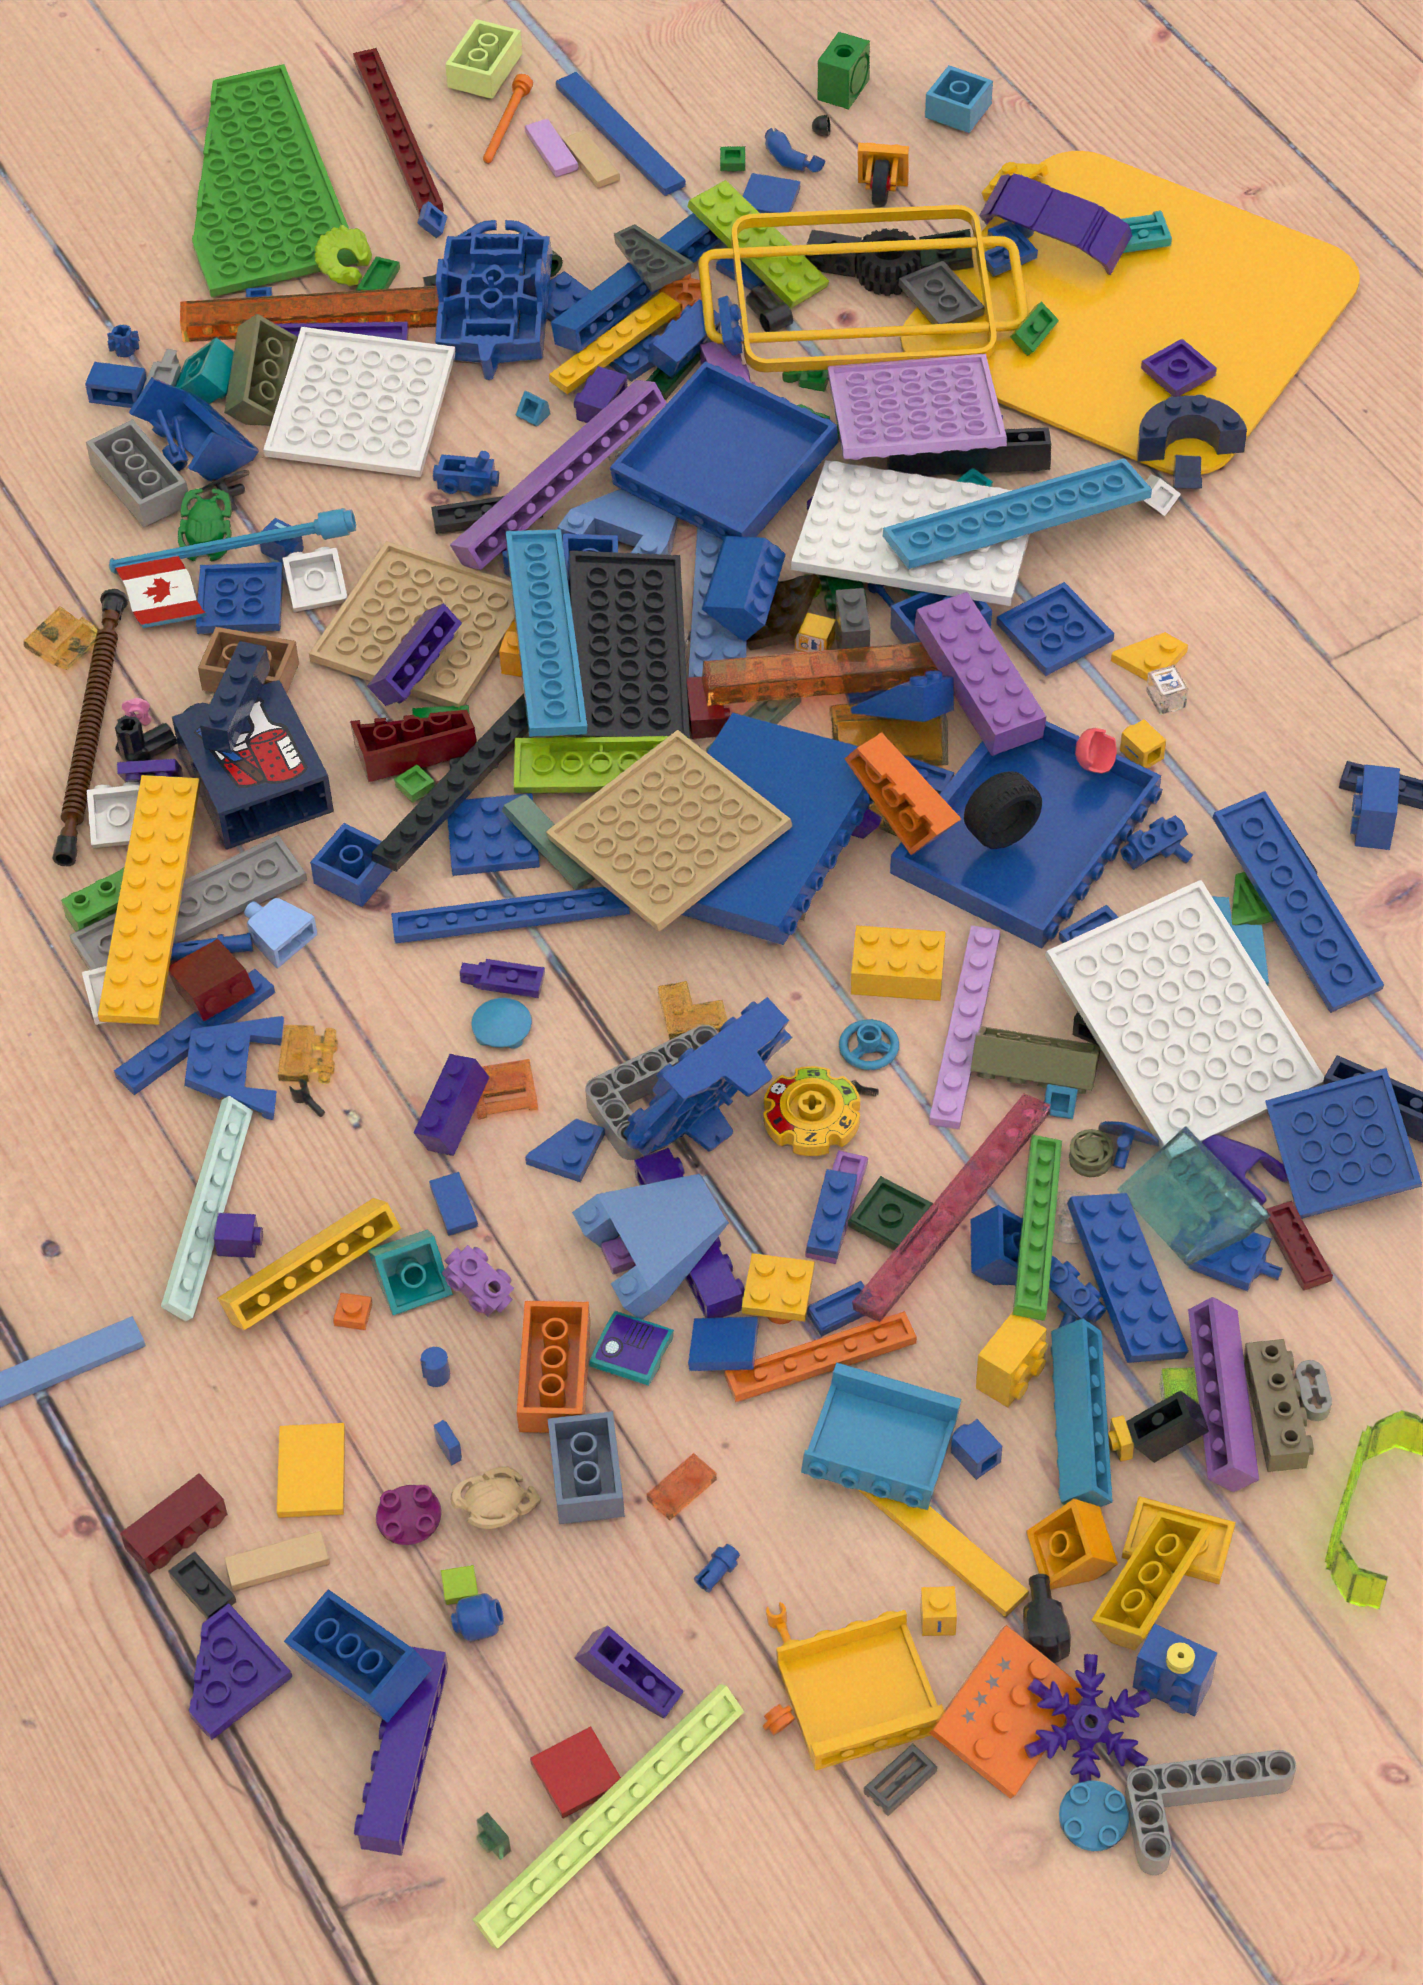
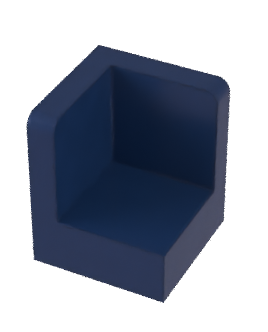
(1187, 472)

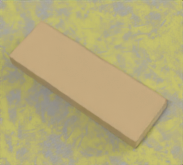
(591, 159)
(277, 1560)

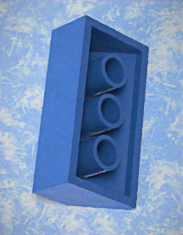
(743, 584)

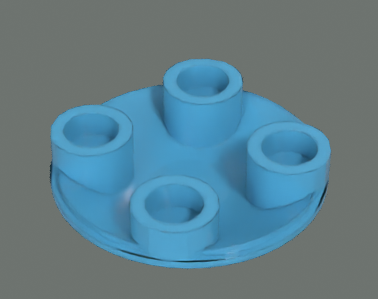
(501, 1023)
(1094, 1815)

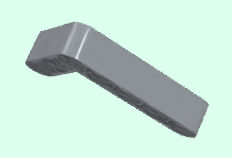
(641, 1082)
(1196, 1791)

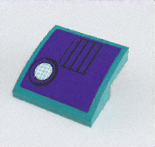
(631, 1348)

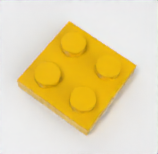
(778, 1287)

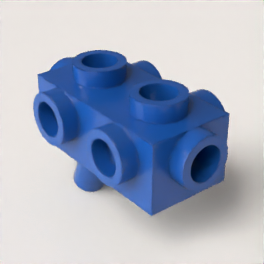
(466, 474)
(1162, 839)
(1076, 1299)

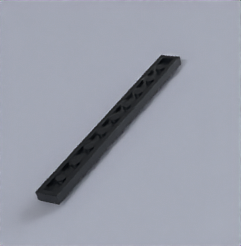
(453, 788)

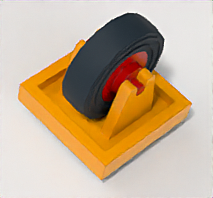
(882, 169)

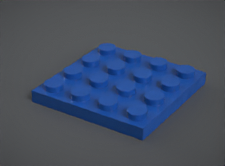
(1343, 1143)

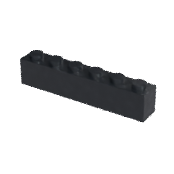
(1025, 451)

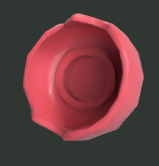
(1096, 750)

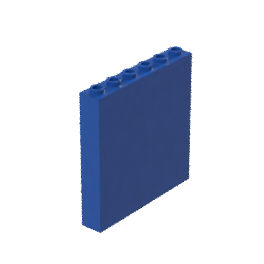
(724, 454)

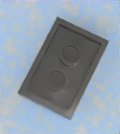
(941, 295)

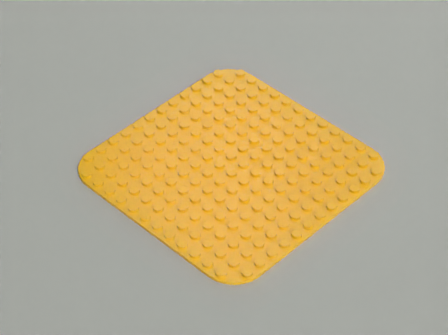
(1228, 285)

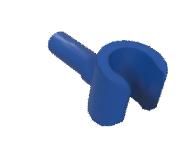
(877, 588)

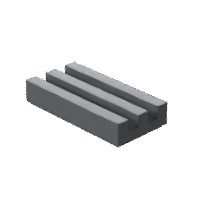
(879, 1799)

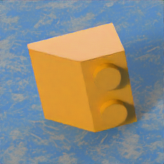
(1072, 1545)

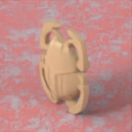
(494, 1500)

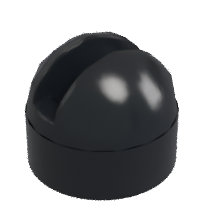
(821, 125)

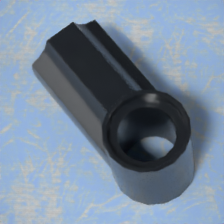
(770, 313)

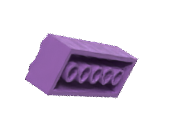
(983, 674)

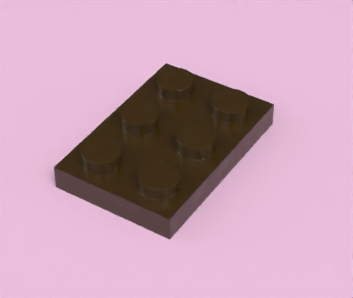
(786, 612)

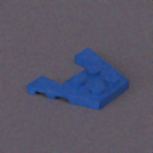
(220, 1059)

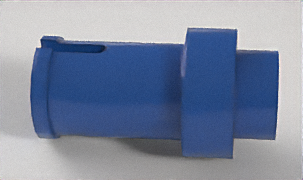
(722, 1561)

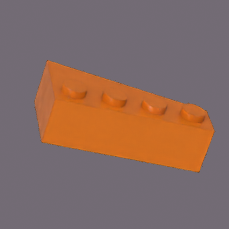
(901, 793)

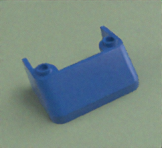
(205, 433)

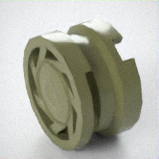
(1091, 1154)

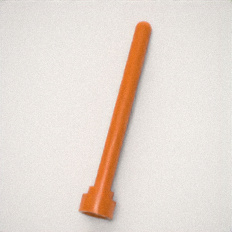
(521, 86)

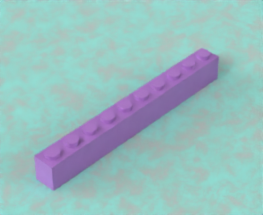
(558, 473)

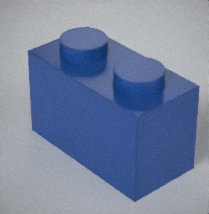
(115, 384)

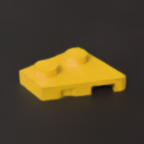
(1010, 168)
(1150, 654)

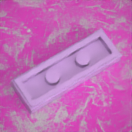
(551, 147)

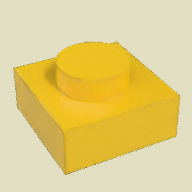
(1120, 1438)

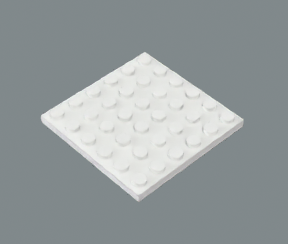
(360, 402)

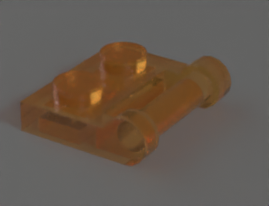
(505, 1080)

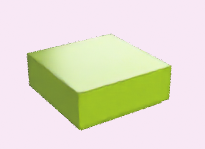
(459, 1583)

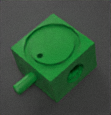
(843, 70)

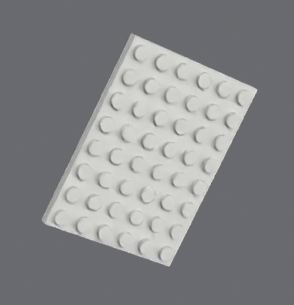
(846, 534)
(1184, 1016)

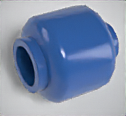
(477, 1617)

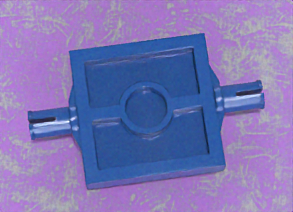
(1239, 1262)

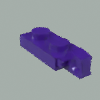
(504, 977)

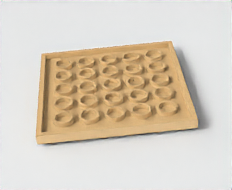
(392, 599)
(668, 830)

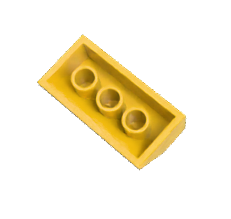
(1149, 1578)

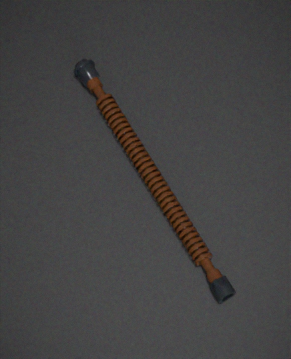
(89, 727)

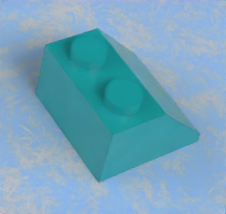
(207, 371)
(410, 1271)

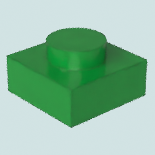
(732, 158)

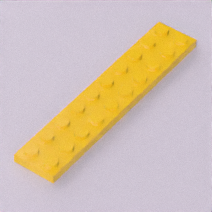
(149, 900)

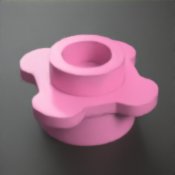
(140, 706)

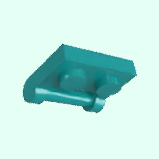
(1148, 232)

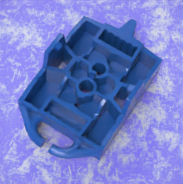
(491, 291)
(707, 1078)

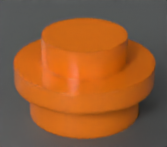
(778, 1719)

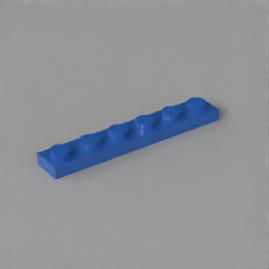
(174, 1044)

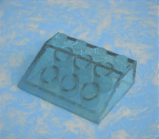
(1193, 1199)

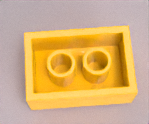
(898, 963)

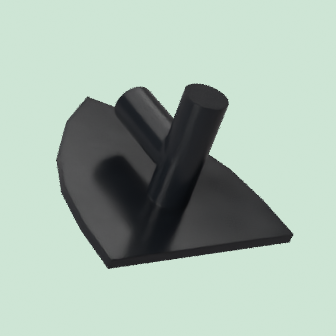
(234, 490)

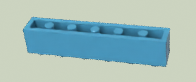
(1081, 1414)

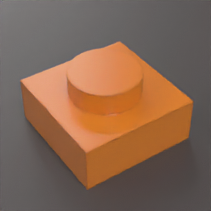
(353, 1311)

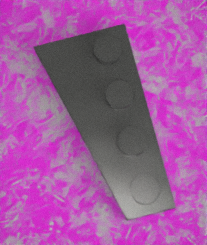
(651, 258)

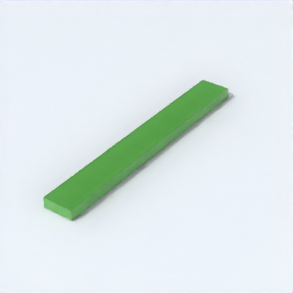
(1037, 1228)

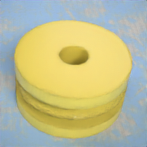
(1180, 1658)

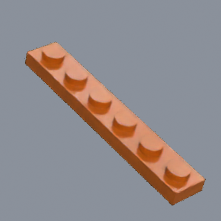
(821, 1356)

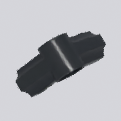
(140, 746)

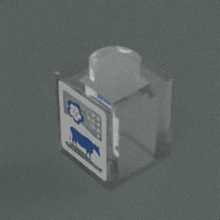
(1167, 689)

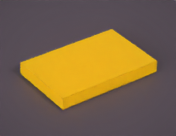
(311, 1470)
(1211, 1557)

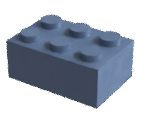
(586, 1467)

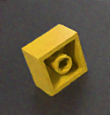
(1011, 1359)

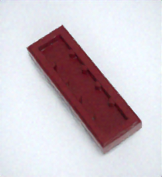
(1298, 1246)

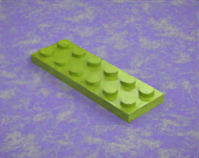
(787, 276)

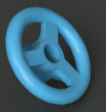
(869, 1041)

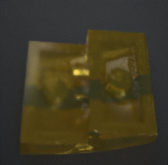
(62, 638)

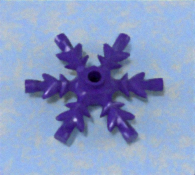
(1076, 1727)

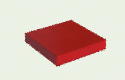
(575, 1771)

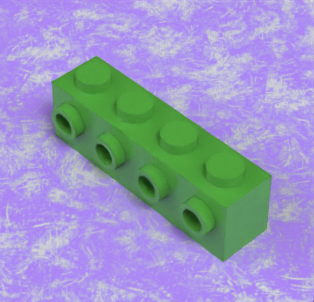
(93, 901)

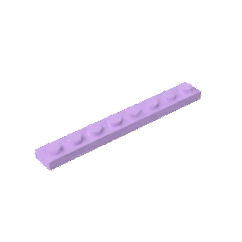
(963, 1027)

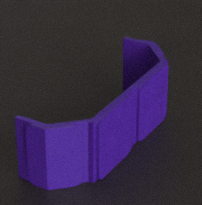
(1059, 217)

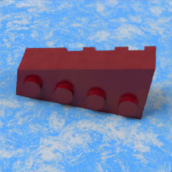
(401, 744)

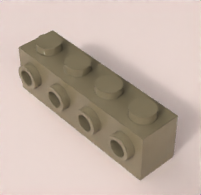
(1277, 1405)

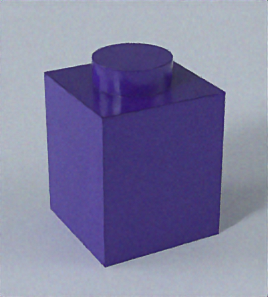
(237, 1235)

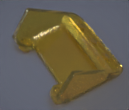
(913, 739)

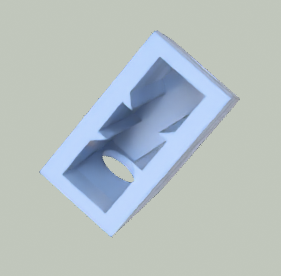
(279, 929)

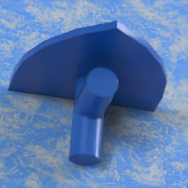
(1127, 1134)

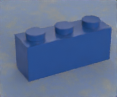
(681, 340)

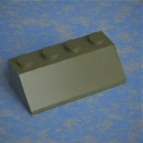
(258, 370)
(1035, 1059)

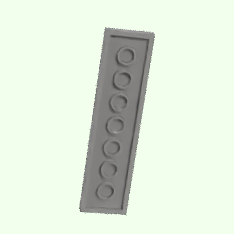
(210, 896)

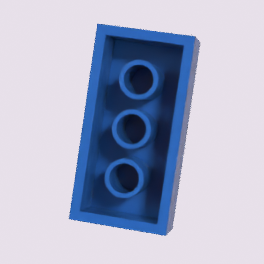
(358, 1655)

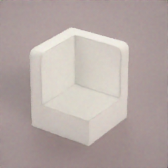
(1162, 495)

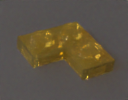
(683, 1015)

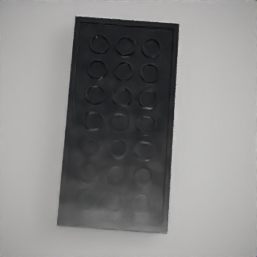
(630, 642)

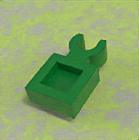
(810, 379)

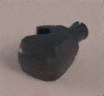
(1045, 1622)

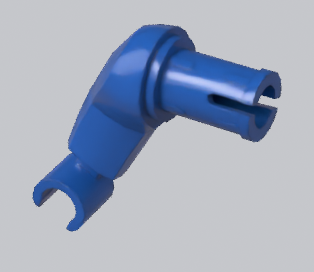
(786, 156)

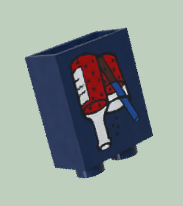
(266, 780)

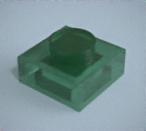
(492, 1836)

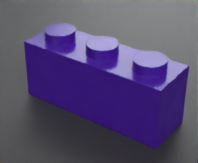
(451, 1104)

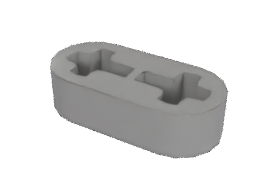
(1319, 1389)

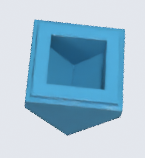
(533, 409)
(1061, 1100)

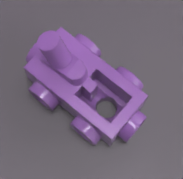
(472, 1274)

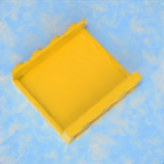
(858, 1689)

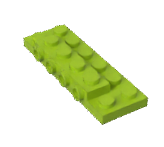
(575, 763)

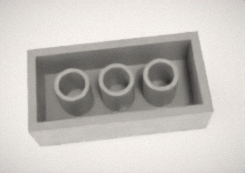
(137, 473)

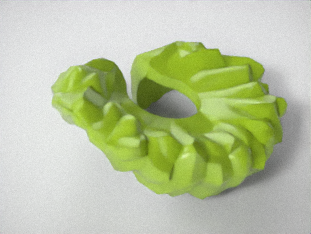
(337, 240)

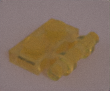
(297, 1053)

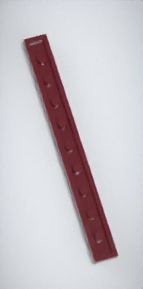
(397, 129)

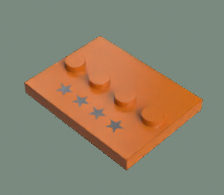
(997, 1713)

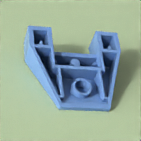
(625, 515)
(664, 1230)

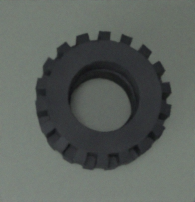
(882, 270)

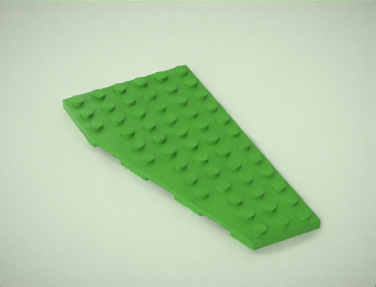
(261, 186)

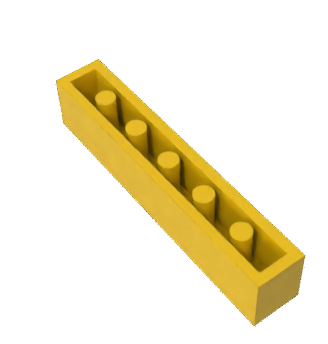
(309, 1263)

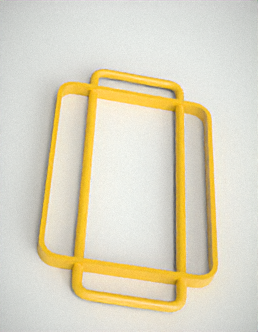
(861, 216)

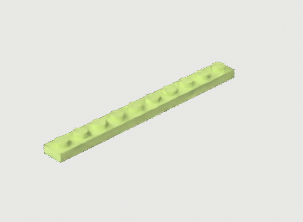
(607, 1816)

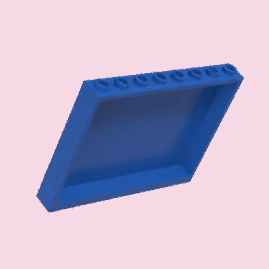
(820, 795)
(1051, 868)

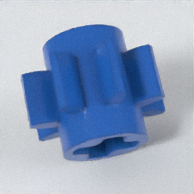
(123, 341)

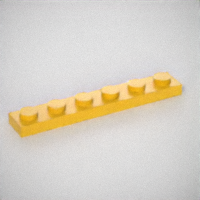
(614, 342)

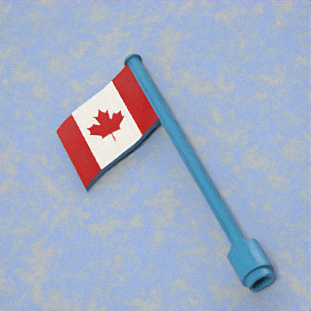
(162, 587)

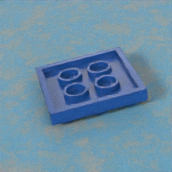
(240, 597)
(1055, 628)
(486, 839)

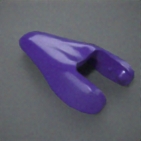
(1241, 1158)

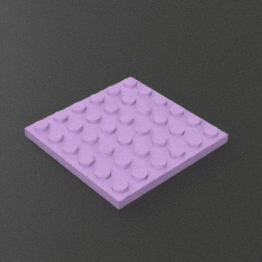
(916, 406)

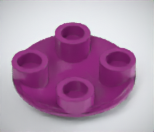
(408, 1514)

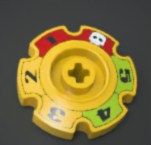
(811, 1111)

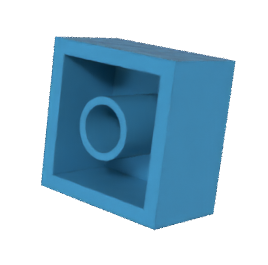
(958, 99)

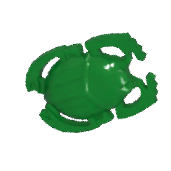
(205, 520)

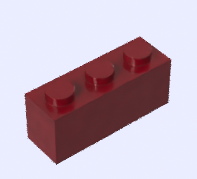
(174, 1524)

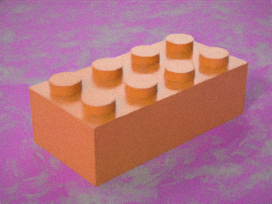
(552, 1363)

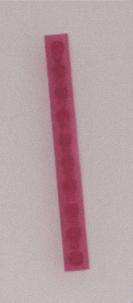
(951, 1208)

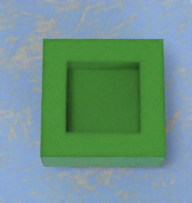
(414, 783)

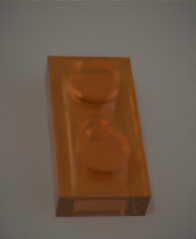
(681, 1486)

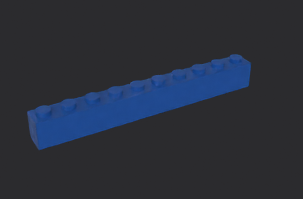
(625, 290)

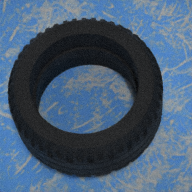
(1002, 810)

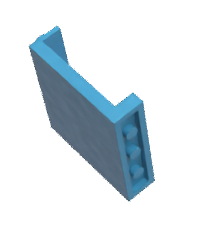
(881, 1436)

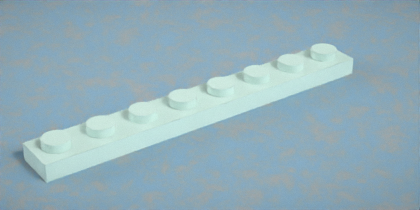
(208, 1200)

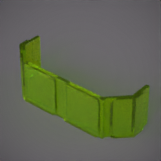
(1356, 1584)

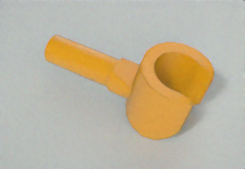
(779, 1622)

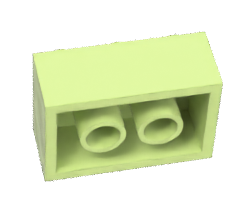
(484, 58)

